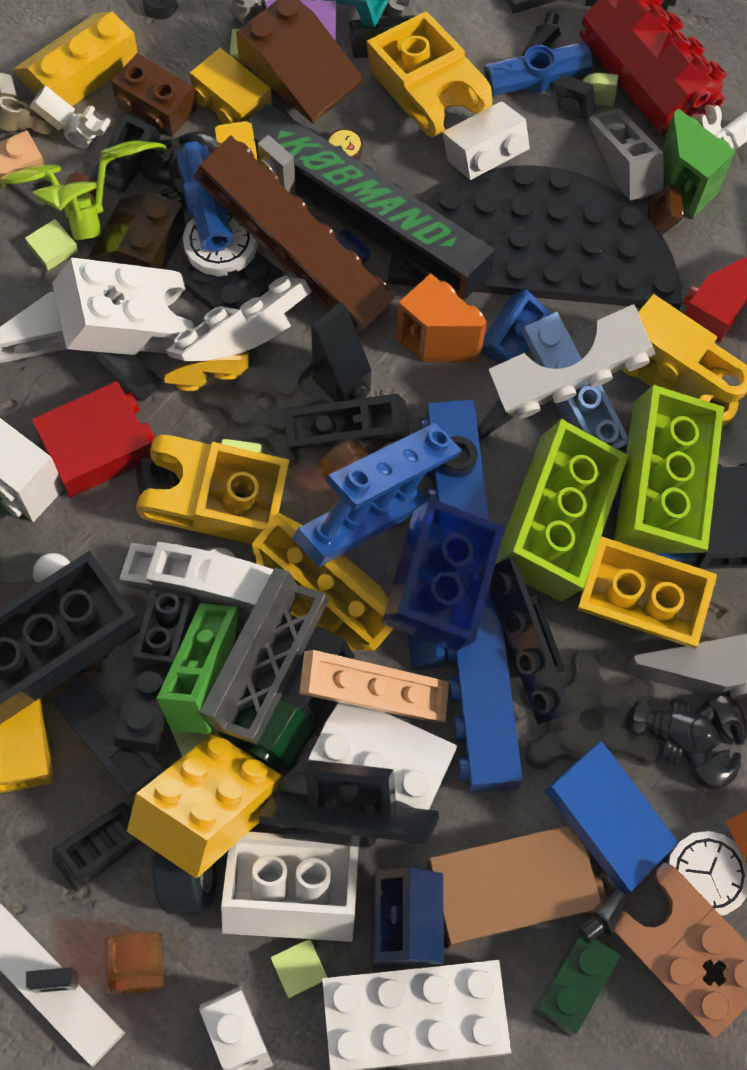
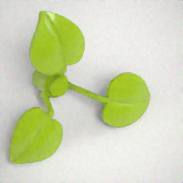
(80, 212)

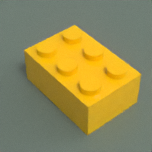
(202, 804)

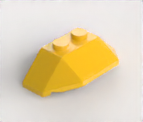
(355, 599)

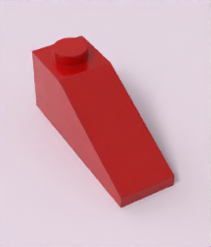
(719, 299)

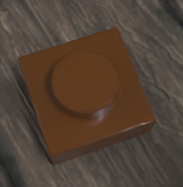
(666, 208)

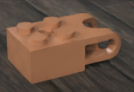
(682, 946)

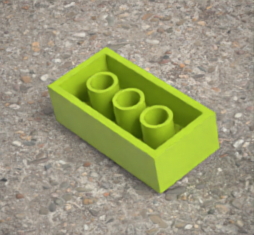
(562, 510)

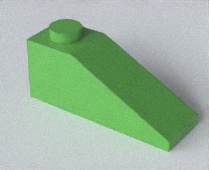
(197, 667)

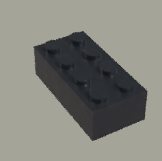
(59, 631)

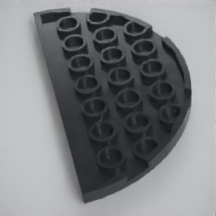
(557, 238)

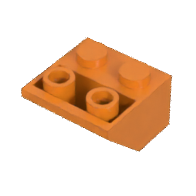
(439, 324)

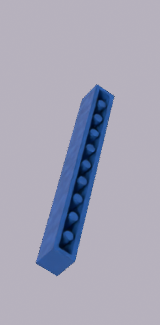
(480, 668)

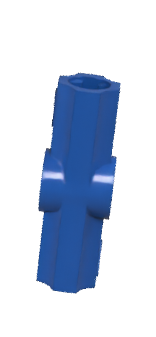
(538, 68)
(207, 213)

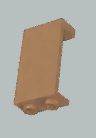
(516, 884)

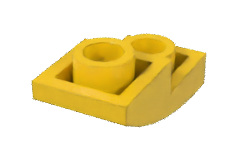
(193, 374)

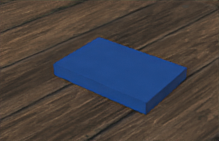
(611, 817)

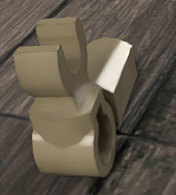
(18, 114)

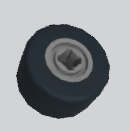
(179, 890)

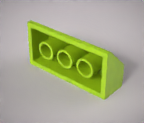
(669, 473)

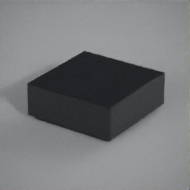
(52, 980)

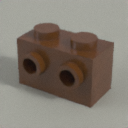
(154, 94)

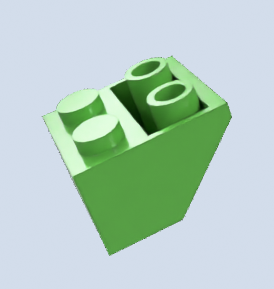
(694, 161)

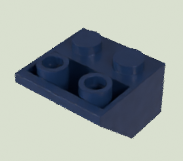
(406, 918)

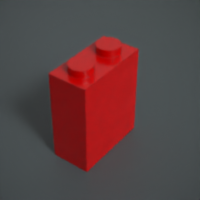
(95, 438)

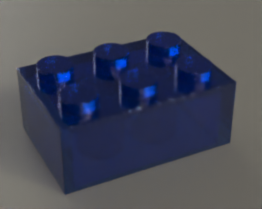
(443, 575)

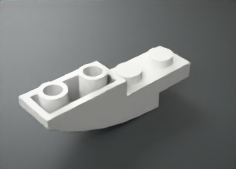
(236, 331)
(195, 572)

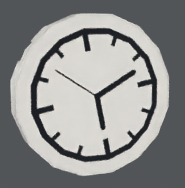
(234, 256)
(713, 868)

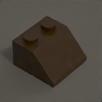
(141, 232)

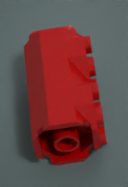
(653, 59)

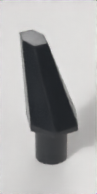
(546, 32)
(494, 419)
(604, 916)

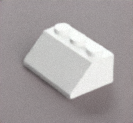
(383, 741)
(289, 888)

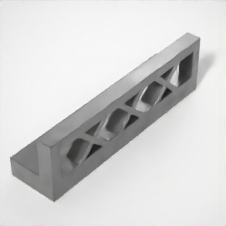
(251, 652)

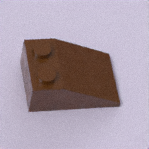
(297, 58)

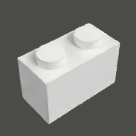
(486, 140)

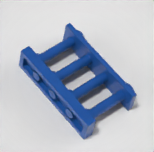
(375, 494)

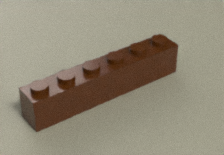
(291, 232)

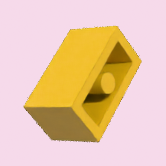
(229, 88)

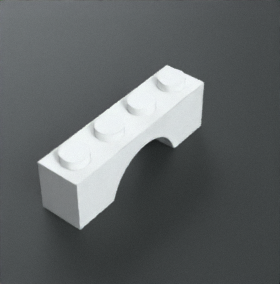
(618, 345)

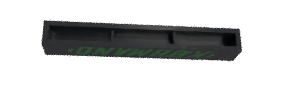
(378, 206)

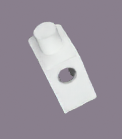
(235, 1032)

